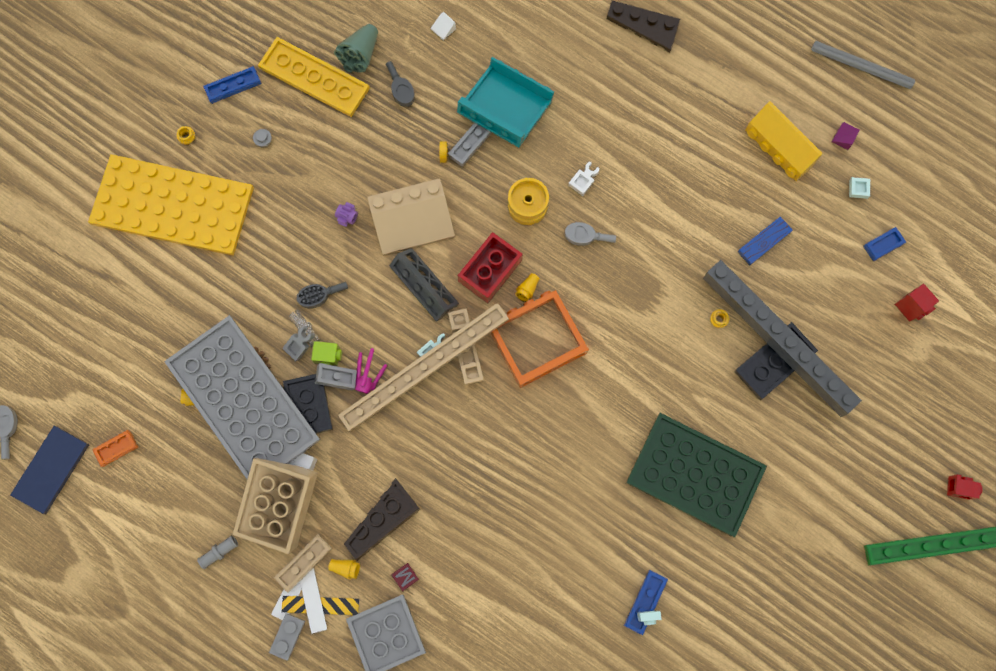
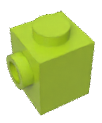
(326, 353)

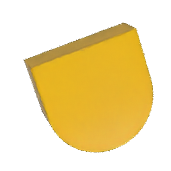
(443, 151)

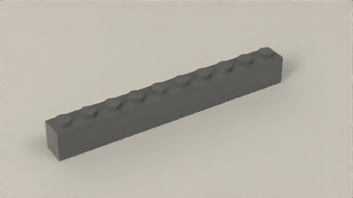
(782, 339)

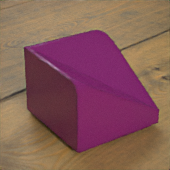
(845, 136)

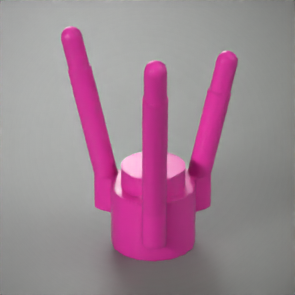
(364, 383)

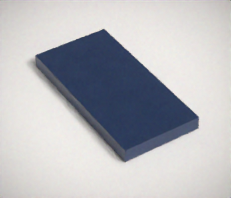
(49, 470)

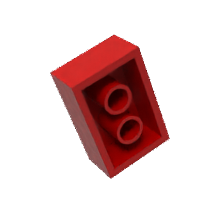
(490, 267)

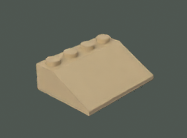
(411, 216)
(275, 504)

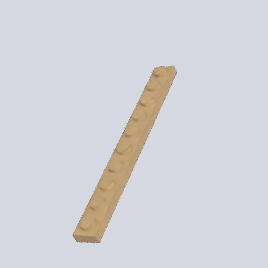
(423, 367)

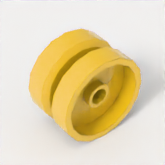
(528, 201)

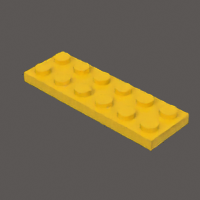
(314, 76)

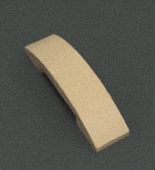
(468, 359)

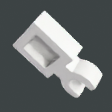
(582, 180)

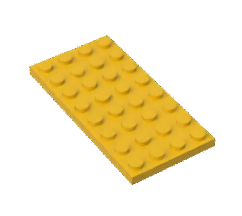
(171, 204)

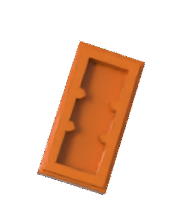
(115, 448)

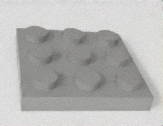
(386, 635)

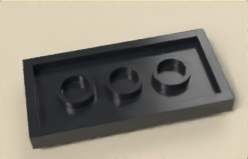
(767, 369)

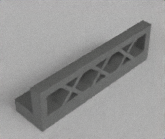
(420, 285)

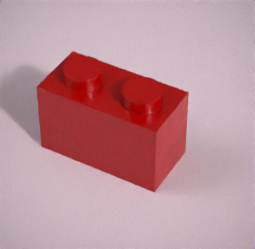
(917, 303)

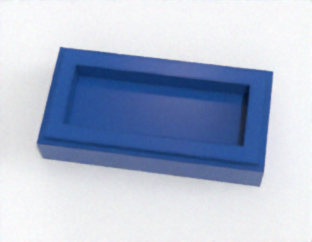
(884, 244)

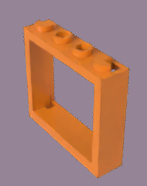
(581, 350)

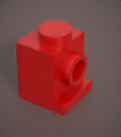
(963, 487)

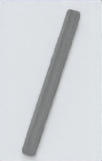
(863, 64)

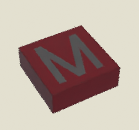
(405, 577)

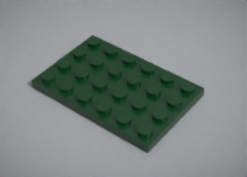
(696, 475)

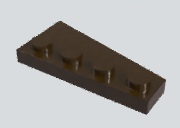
(652, 25)
(388, 514)

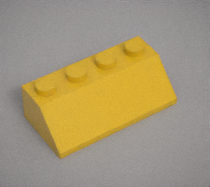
(783, 141)

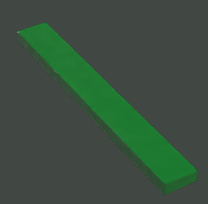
(930, 546)

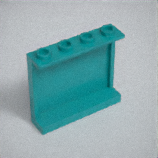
(506, 102)

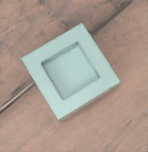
(859, 188)
(649, 617)

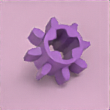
(346, 214)

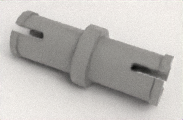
(217, 552)

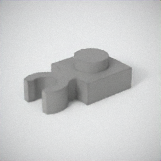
(297, 345)

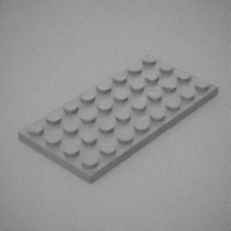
(241, 397)

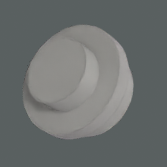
(262, 138)

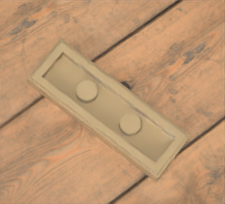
(303, 563)

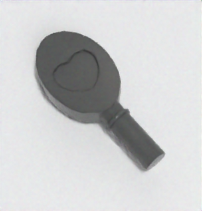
(401, 87)
(316, 295)

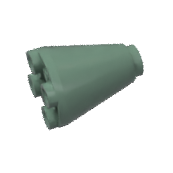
(357, 49)

